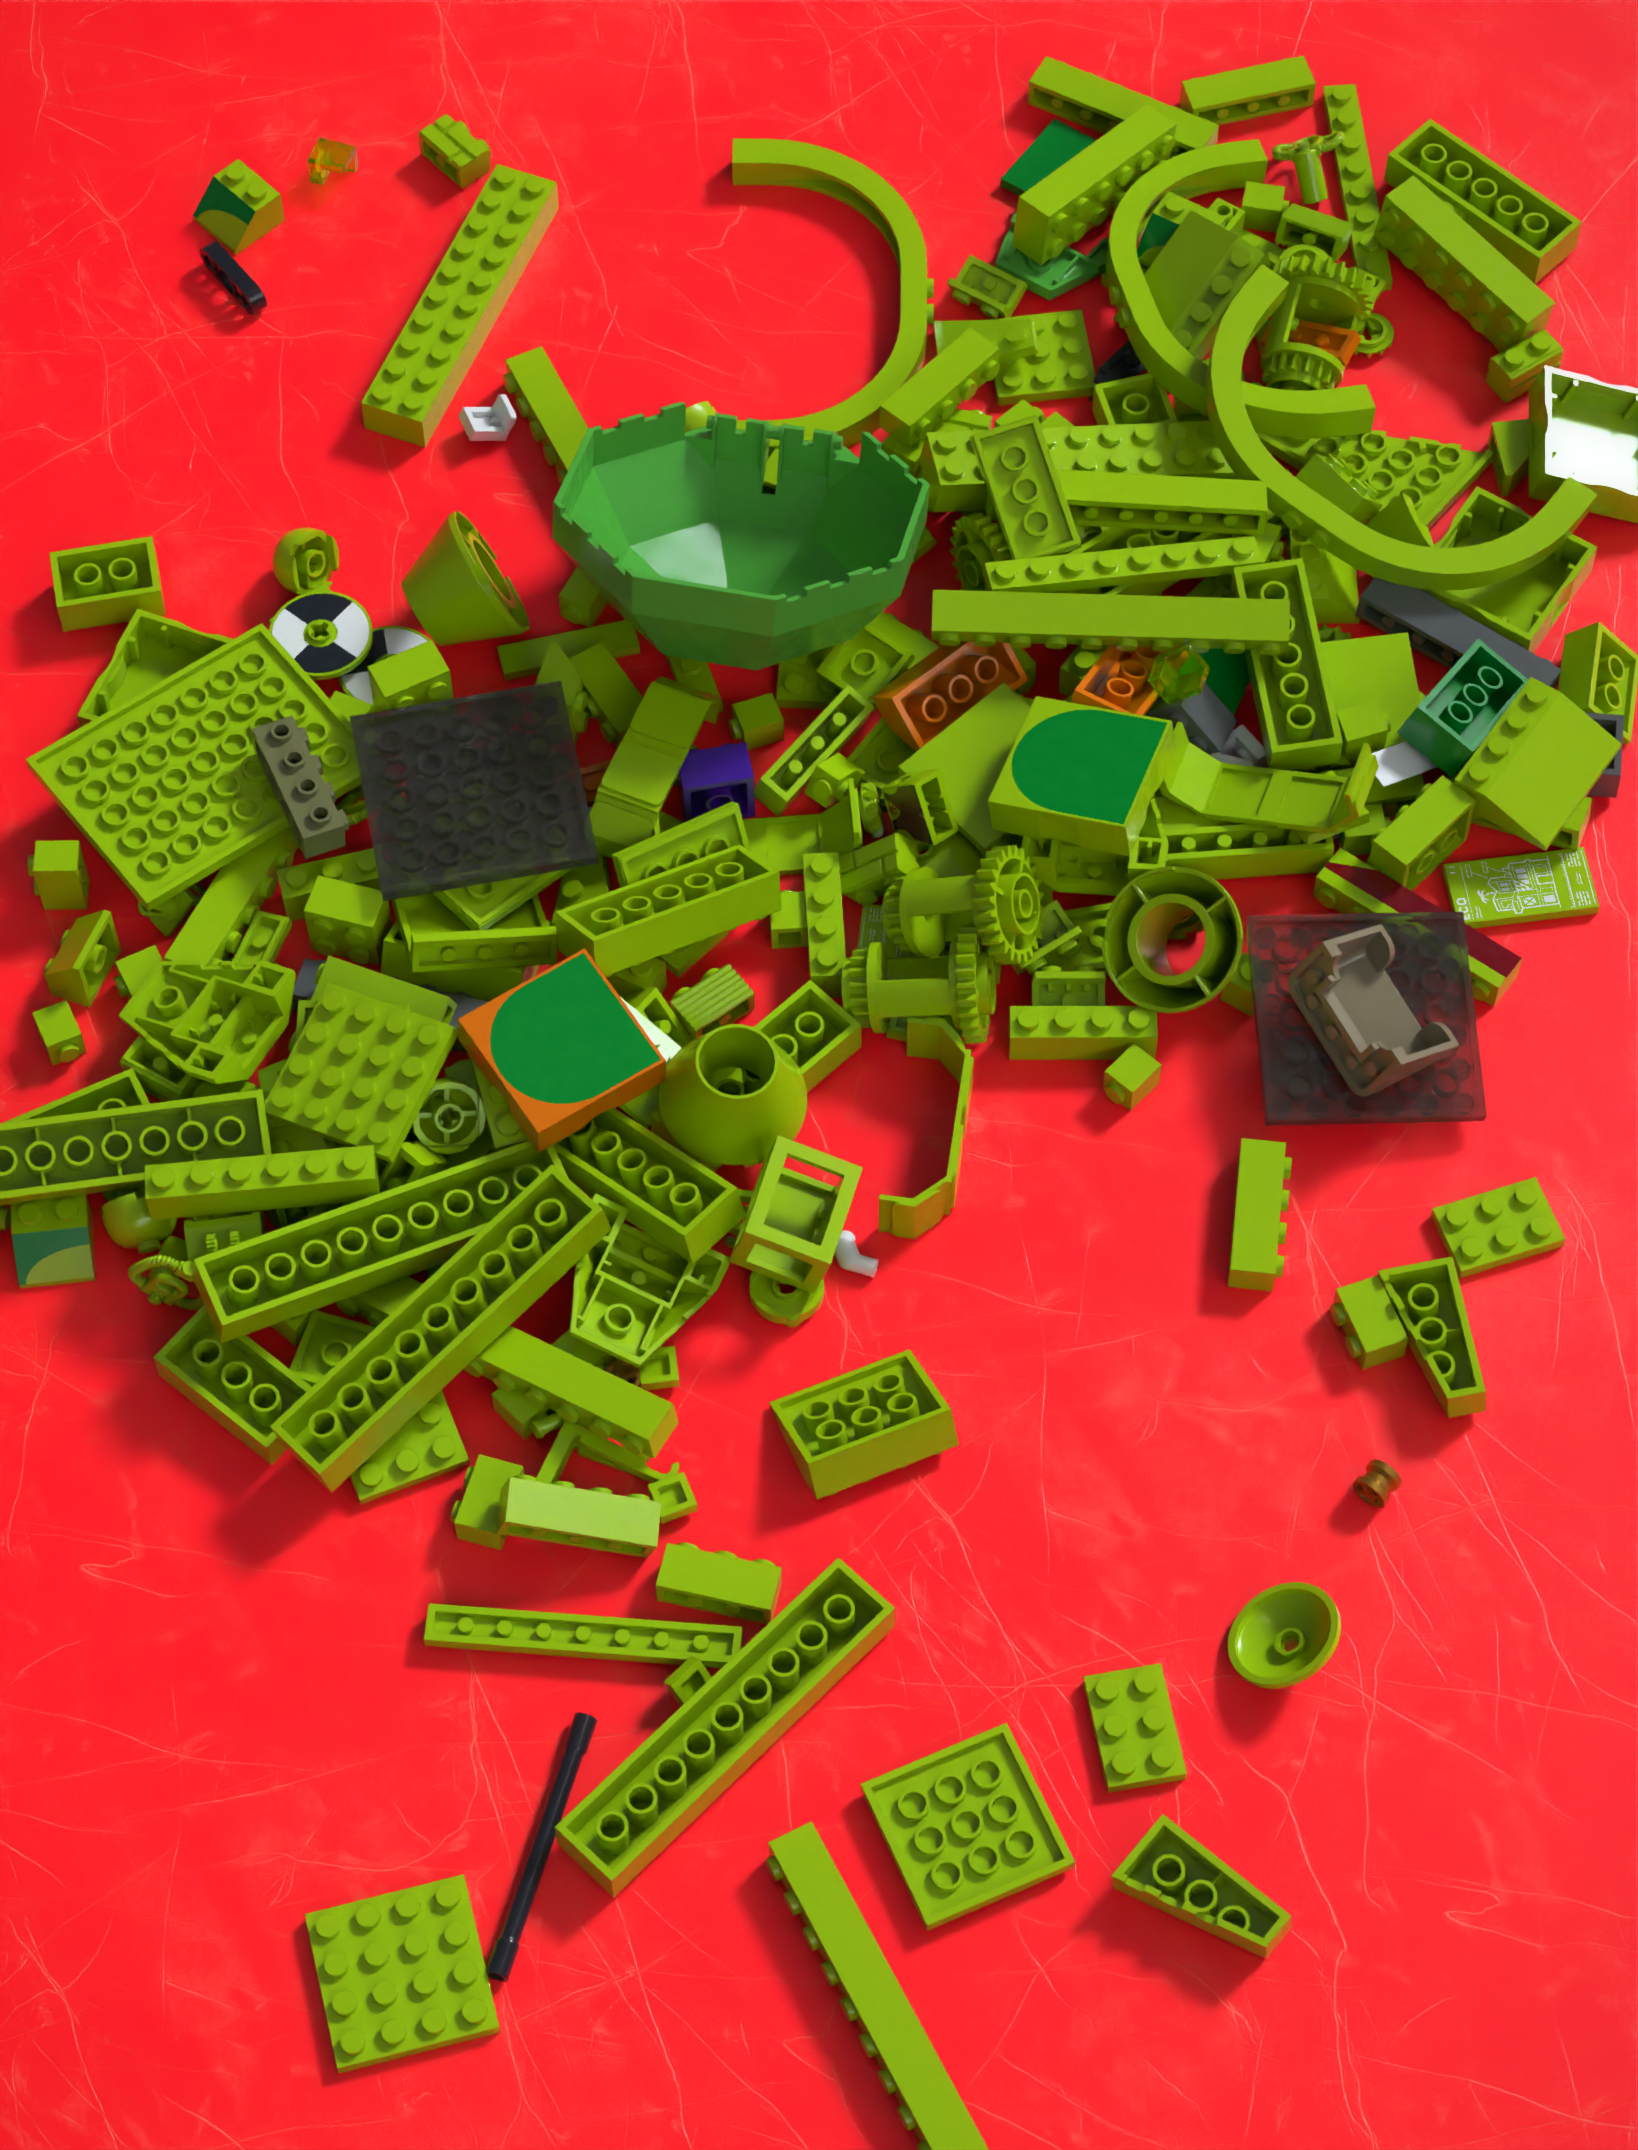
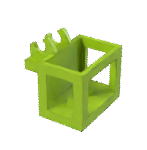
(793, 1218)

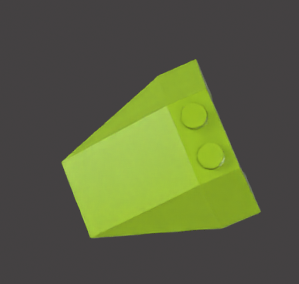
(1092, 871)
(212, 1018)
(637, 1290)

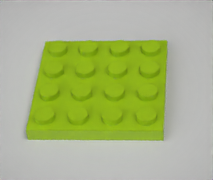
(360, 1071)
(967, 1826)
(401, 1973)

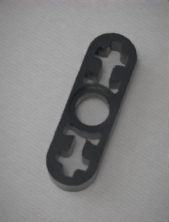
(233, 277)

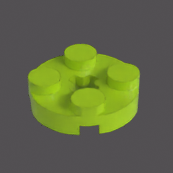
(780, 1307)

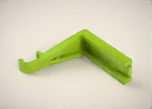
(597, 1449)

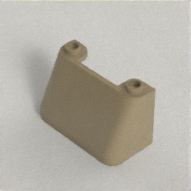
(1362, 1013)

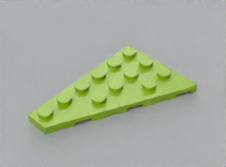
(1418, 467)

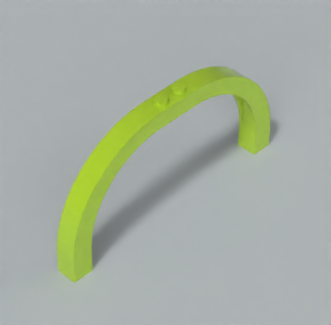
(851, 182)
(1270, 410)
(1329, 525)

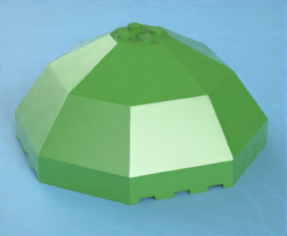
(714, 566)

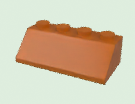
(1120, 681)
(944, 688)

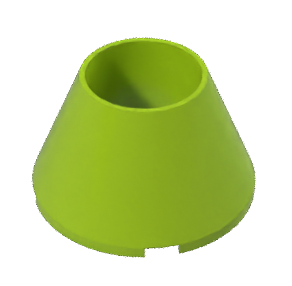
(461, 589)
(1139, 934)
(726, 1126)

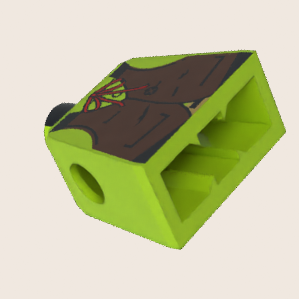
(920, 807)

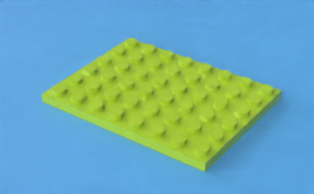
(174, 775)

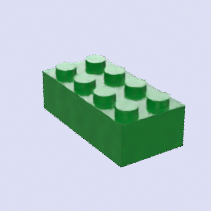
(1463, 708)

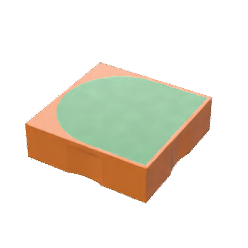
(561, 1049)

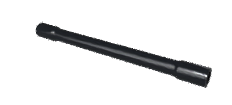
(507, 1943)

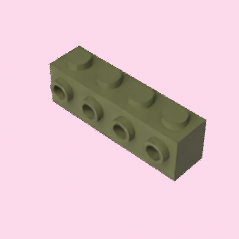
(299, 786)

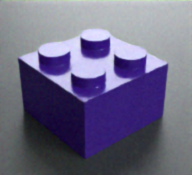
(715, 779)

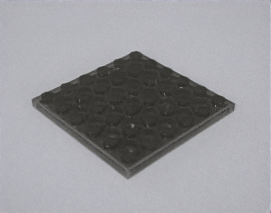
(473, 790)
(1435, 982)

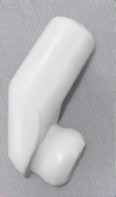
(850, 1258)

